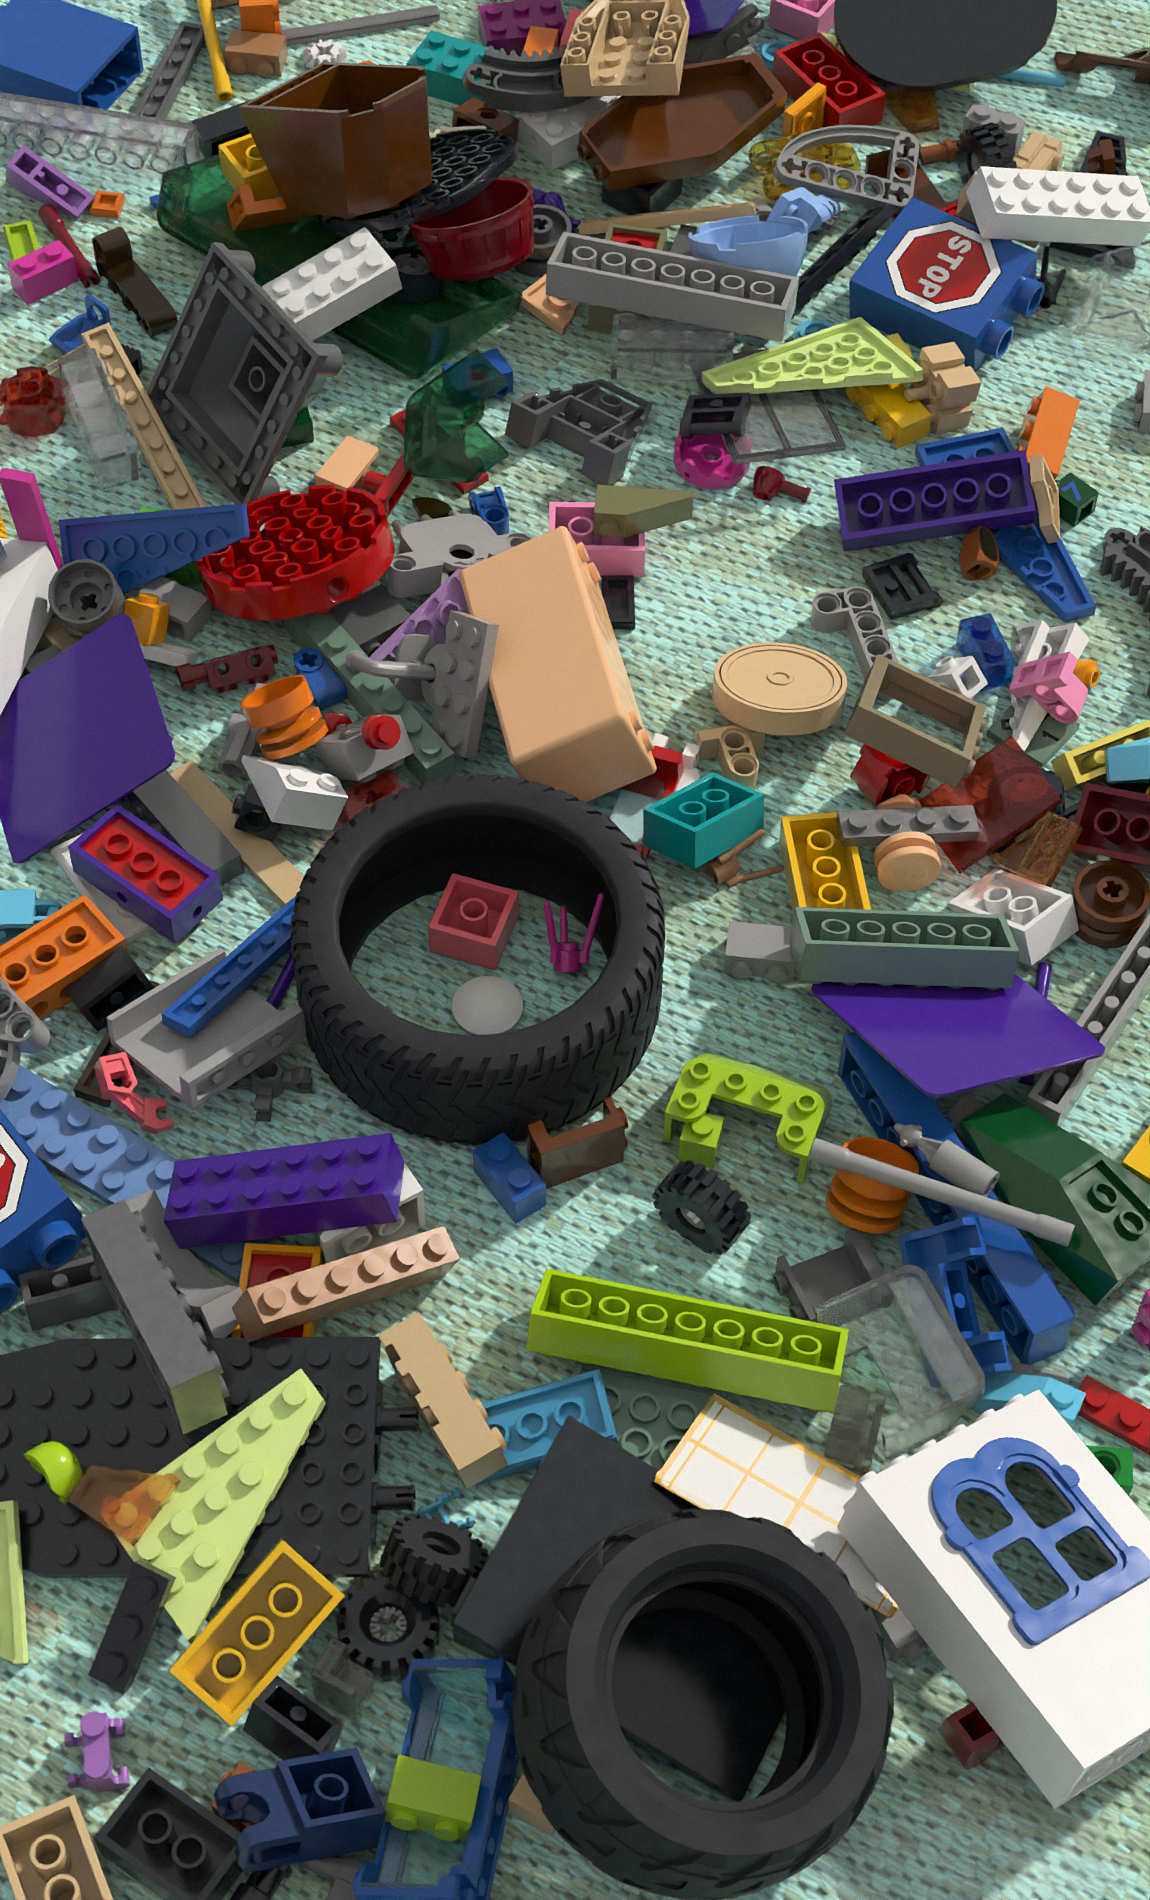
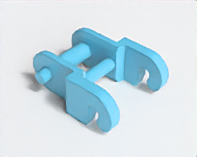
(437, 1506)

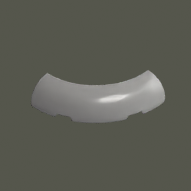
(207, 1296)

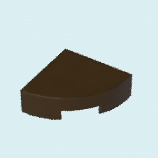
(431, 506)

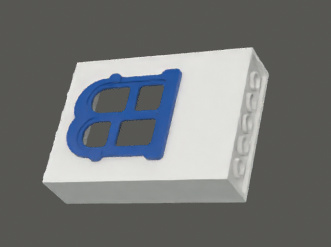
(1054, 1681)

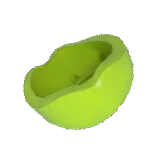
(57, 1466)

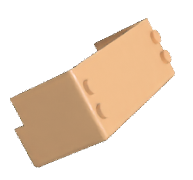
(558, 668)

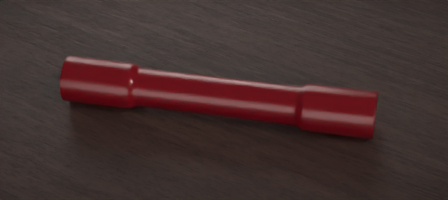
(56, 226)

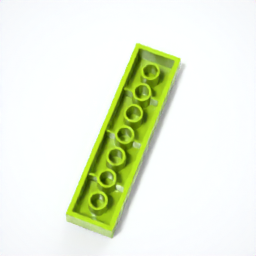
(687, 1340)

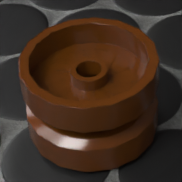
(1110, 903)

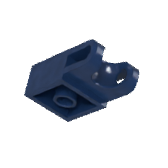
(303, 1810)

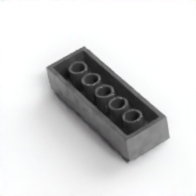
(157, 1316)

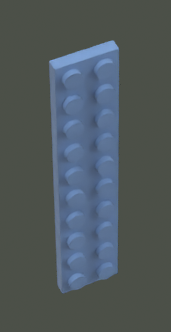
(100, 1155)

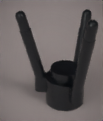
(1050, 292)

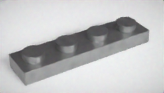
(940, 823)

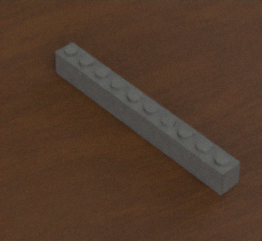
(173, 811)

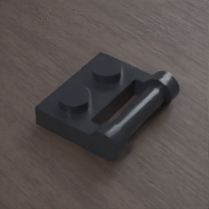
(715, 415)
(894, 590)

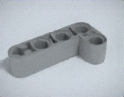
(857, 613)

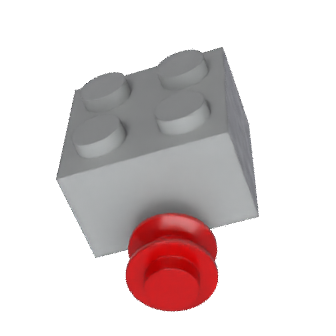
(363, 746)

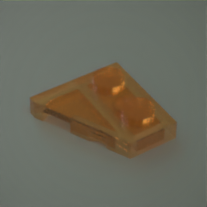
(1041, 849)

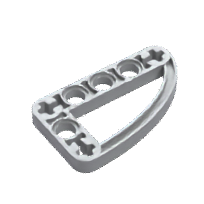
(852, 134)

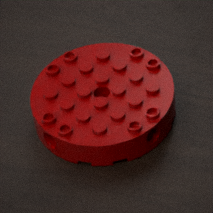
(306, 557)

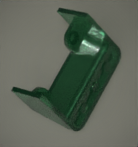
(443, 424)

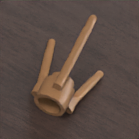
(726, 865)

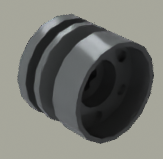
(78, 589)

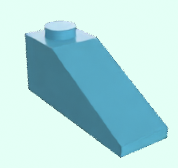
(1005, 1386)

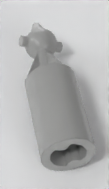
(950, 1161)

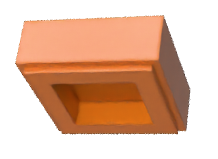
(107, 204)

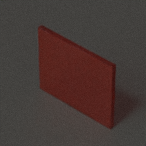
(1006, 799)

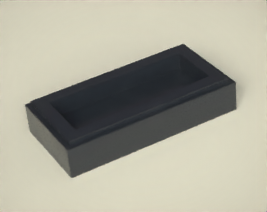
(619, 600)

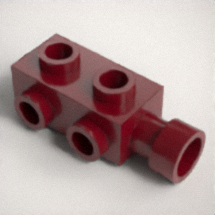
(236, 669)

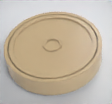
(779, 688)

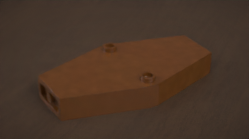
(685, 134)

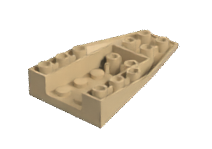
(626, 49)

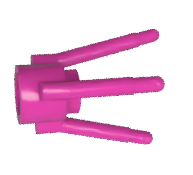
(565, 954)

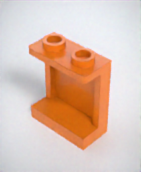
(252, 214)

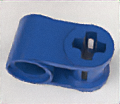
(491, 508)
(323, 681)

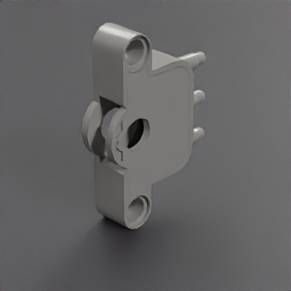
(440, 546)

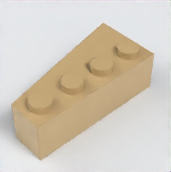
(444, 1400)

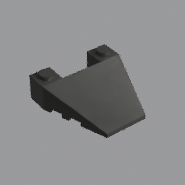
(584, 422)

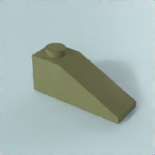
(635, 510)

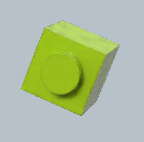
(701, 1140)

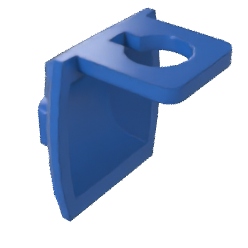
(69, 335)

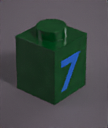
(1076, 499)

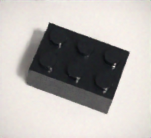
(170, 1842)

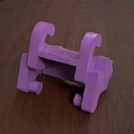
(97, 1755)

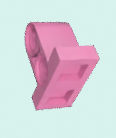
(1052, 686)

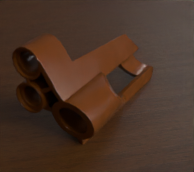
(1085, 62)

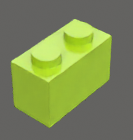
(431, 1798)

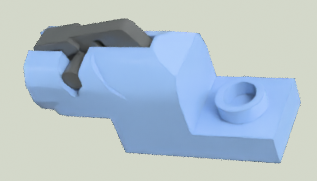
(817, 211)

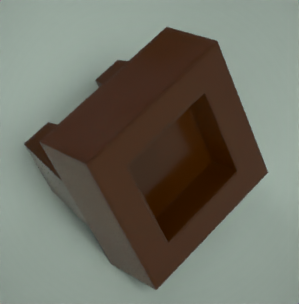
(1104, 159)

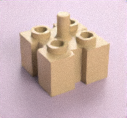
(945, 387)

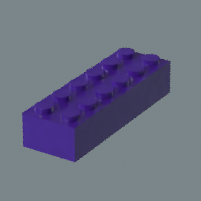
(934, 500)
(285, 1191)

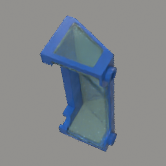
(467, 1724)

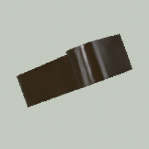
(125, 277)

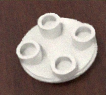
(487, 1006)

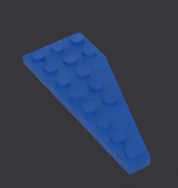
(1022, 548)

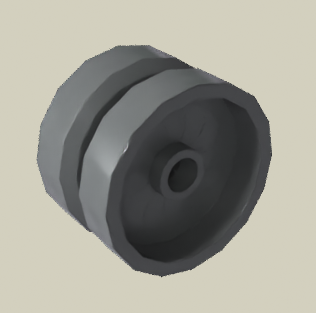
(548, 228)

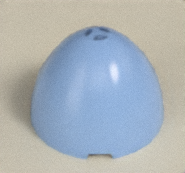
(753, 243)

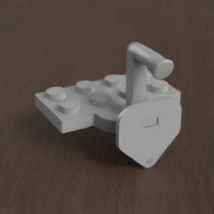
(446, 675)

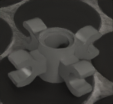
(266, 1090)

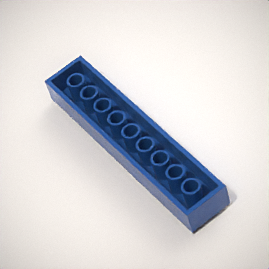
(1009, 1277)

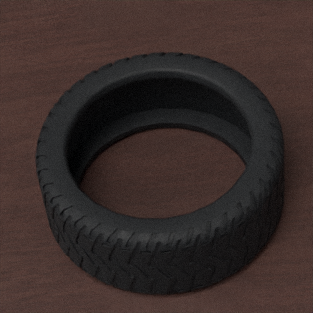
(509, 837)

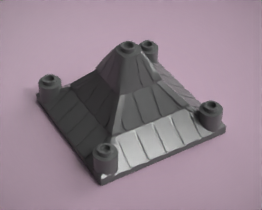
(237, 376)

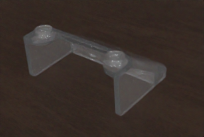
(1111, 300)

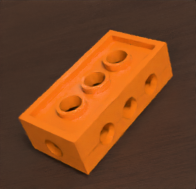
(57, 953)

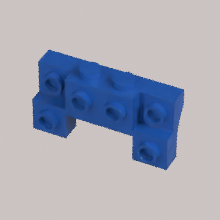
(942, 1255)

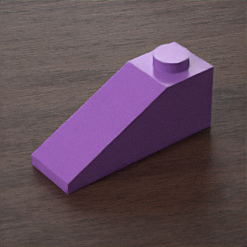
(46, 184)

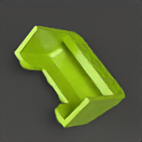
(797, 1102)

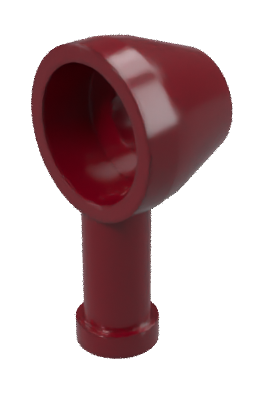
(770, 481)

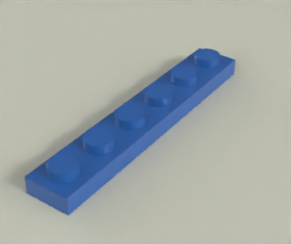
(231, 975)

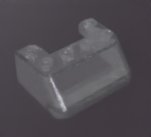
(915, 1351)

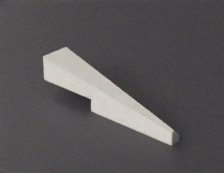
(1039, 642)

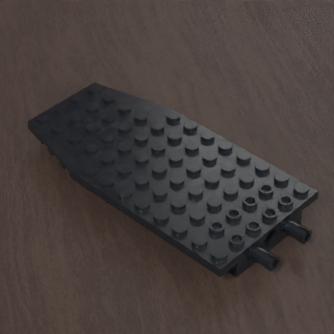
(113, 1415)

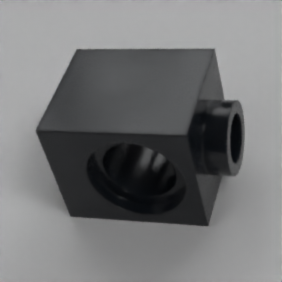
(249, 821)

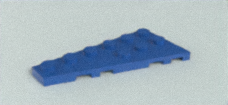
(152, 543)

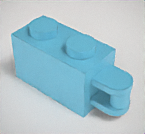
(21, 911)

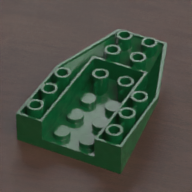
(1071, 1181)

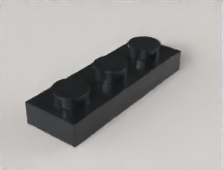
(131, 1626)

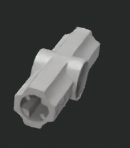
(239, 742)

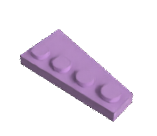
(428, 618)

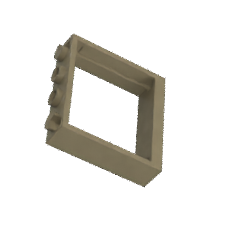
(906, 742)

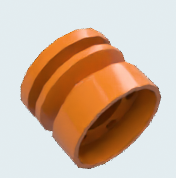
(284, 717)
(865, 1201)

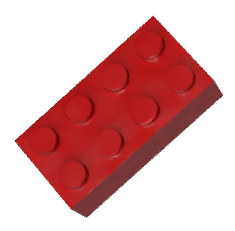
(849, 92)

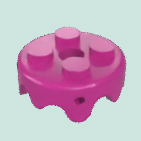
(702, 472)

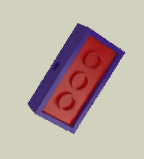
(146, 873)

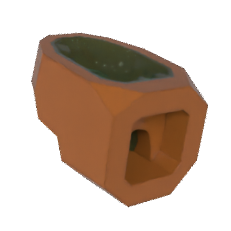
(979, 554)

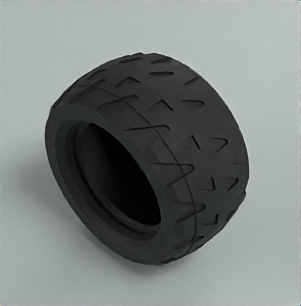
(824, 1659)

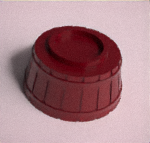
(480, 235)

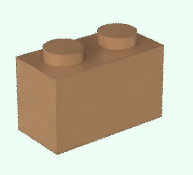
(256, 53)

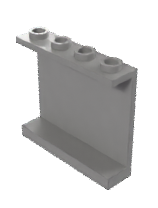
(220, 1053)

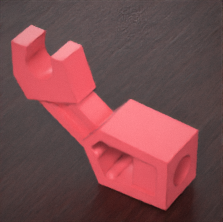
(141, 1110)

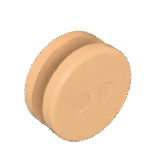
(907, 861)

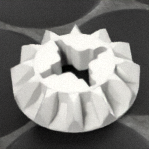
(312, 55)

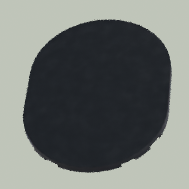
(941, 41)
(461, 168)

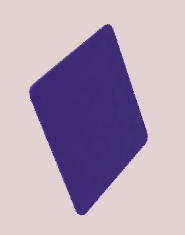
(78, 738)
(962, 1036)

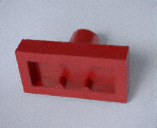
(391, 487)

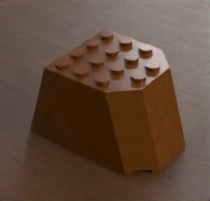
(345, 137)

